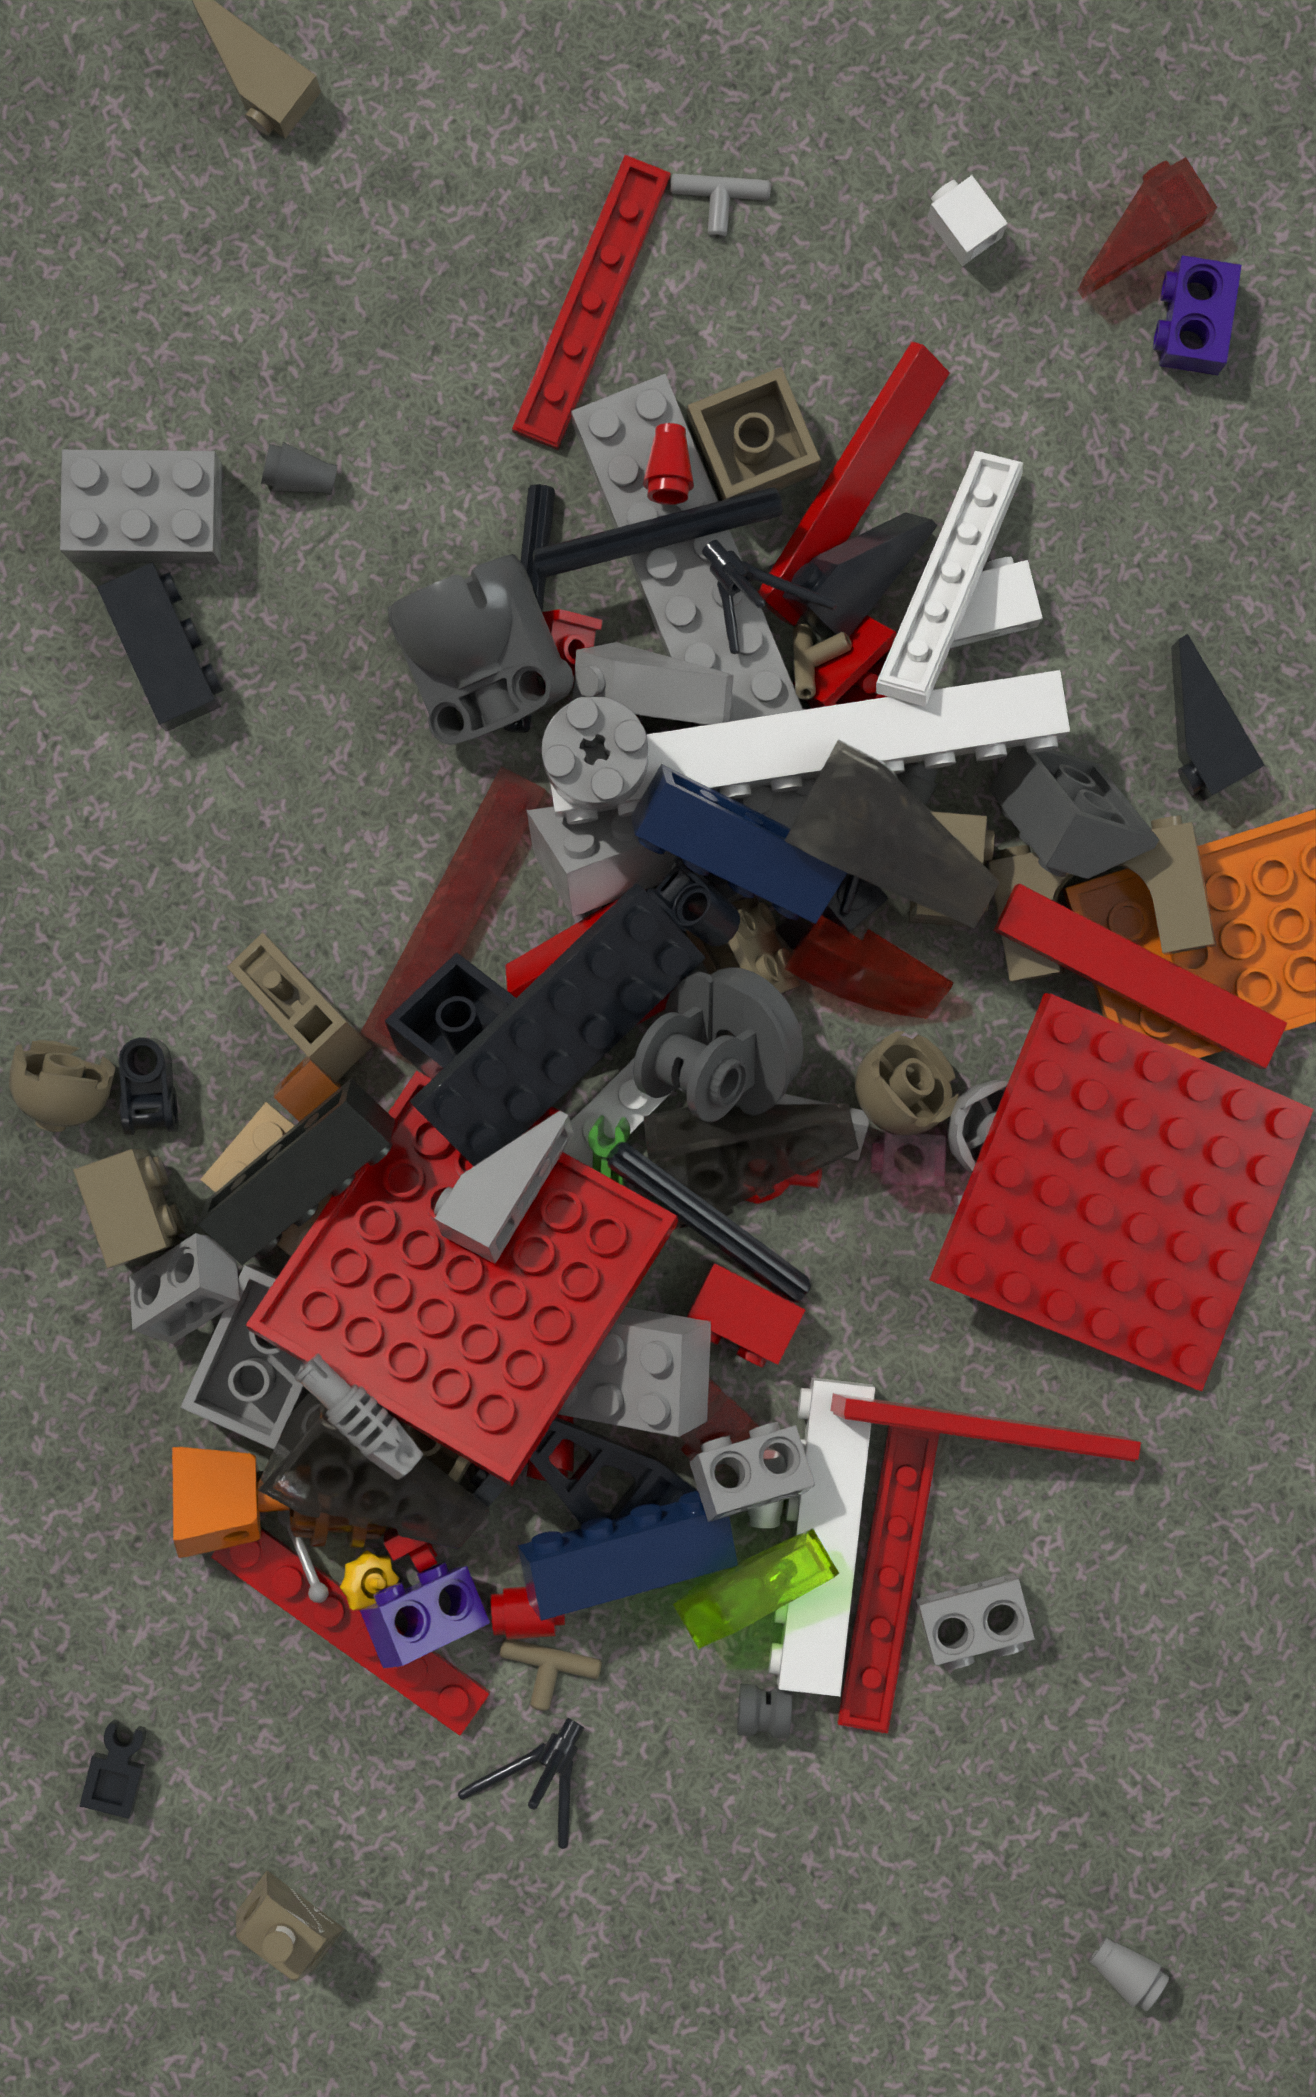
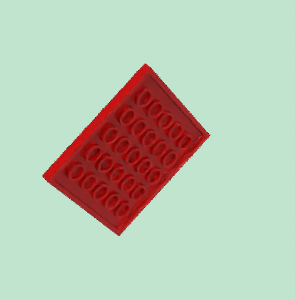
(1121, 1192)
(440, 1333)

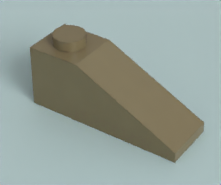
(266, 79)
(299, 1007)

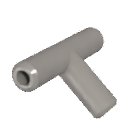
(720, 191)

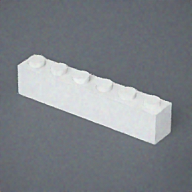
(818, 1621)

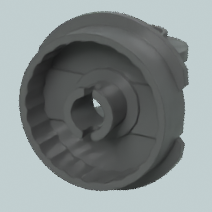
(723, 1044)

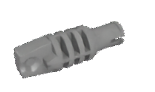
(361, 1419)

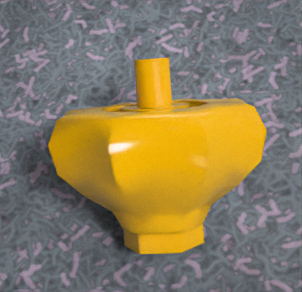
(365, 1578)

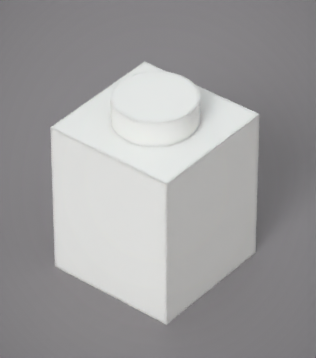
(965, 219)

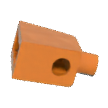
(216, 1500)

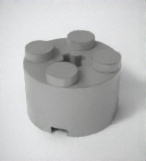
(584, 725)

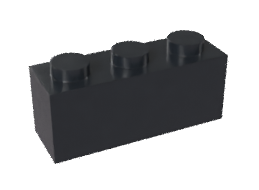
(161, 645)

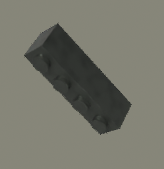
(298, 1172)

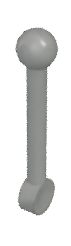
(317, 1592)

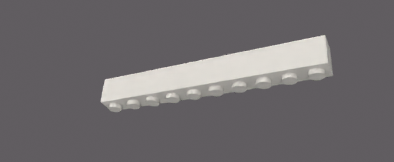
(796, 744)

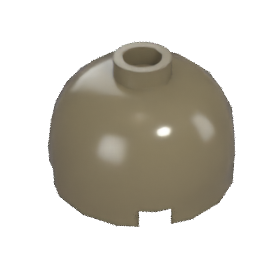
(905, 1085)
(51, 1087)

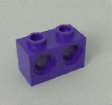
(1207, 318)
(427, 1624)

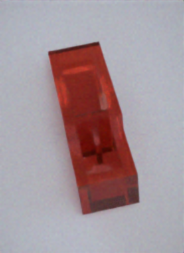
(867, 971)

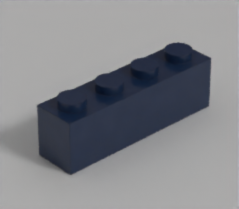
(733, 843)
(624, 1556)

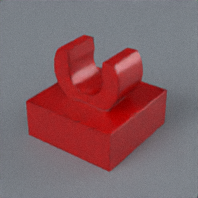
(421, 1552)

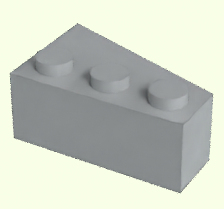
(593, 859)

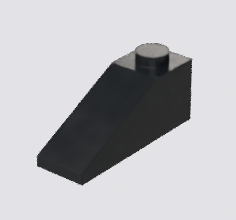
(858, 573)
(1209, 735)

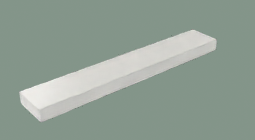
(949, 579)

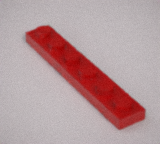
(427, 1681)

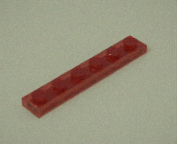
(460, 894)

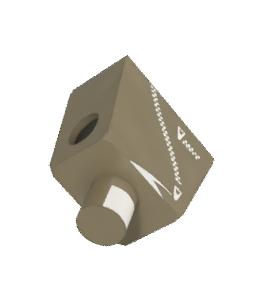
(285, 1928)

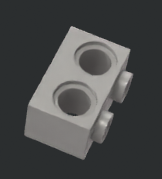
(183, 1289)
(755, 1483)
(972, 1606)

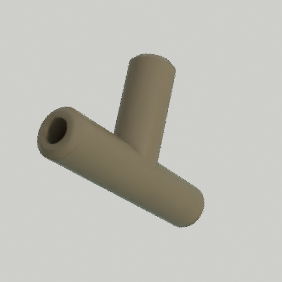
(809, 656)
(549, 1663)

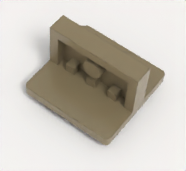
(752, 947)

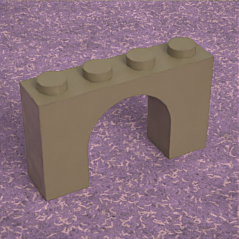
(1169, 870)

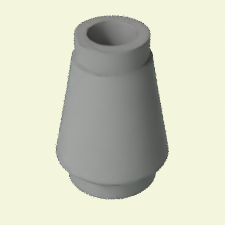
(1130, 1973)

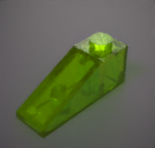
(754, 1588)

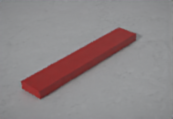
(591, 302)
(860, 469)
(1140, 976)
(984, 1427)
(888, 1579)

